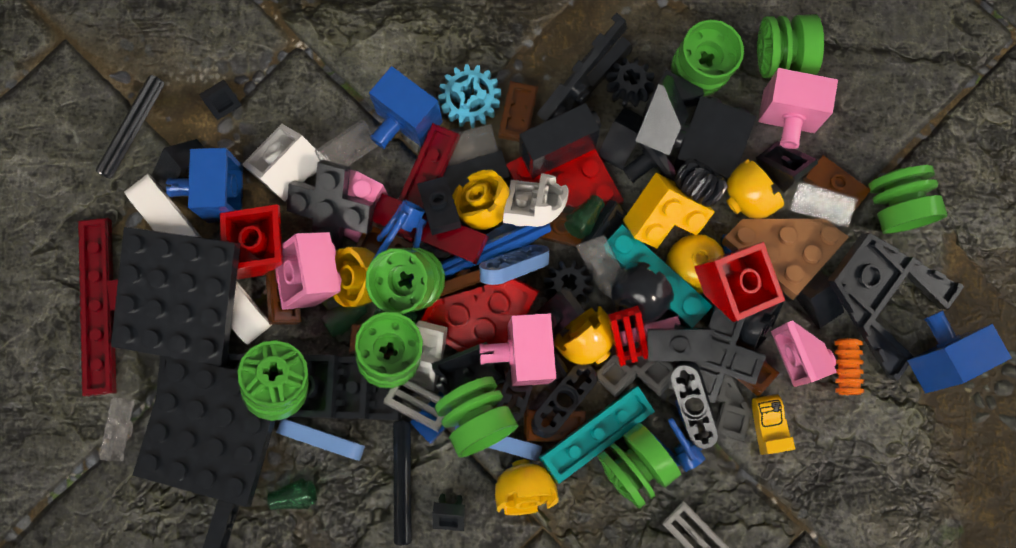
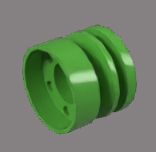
(790, 45)
(708, 55)
(907, 199)
(390, 275)
(387, 332)
(273, 398)
(473, 411)
(639, 465)

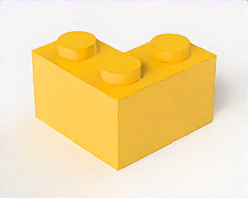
(661, 208)

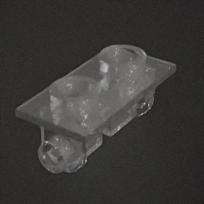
(600, 262)

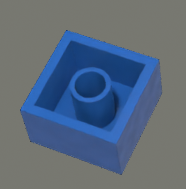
(403, 108)
(212, 184)
(957, 356)

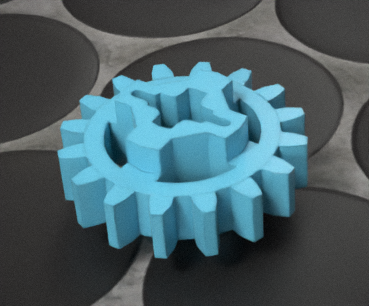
(460, 87)

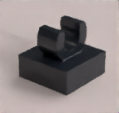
(220, 99)
(449, 516)

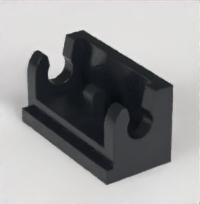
(464, 368)

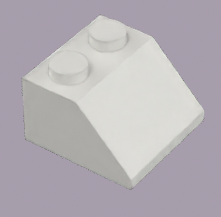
(282, 159)

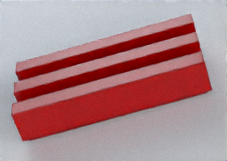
(633, 352)

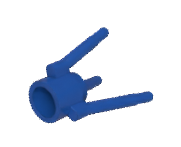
(406, 217)
(686, 453)

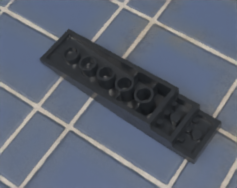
(334, 389)

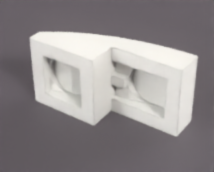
(432, 350)

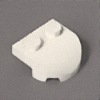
(535, 202)

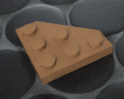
(794, 246)

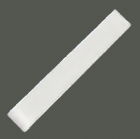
(165, 216)

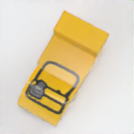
(771, 425)

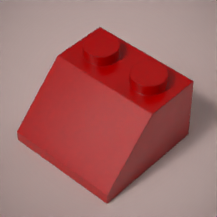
(259, 236)
(741, 282)

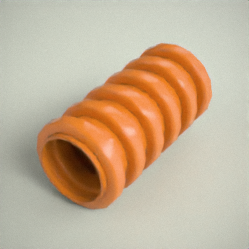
(849, 364)

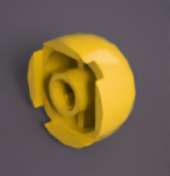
(752, 192)
(482, 200)
(690, 252)
(352, 265)
(587, 338)
(524, 488)

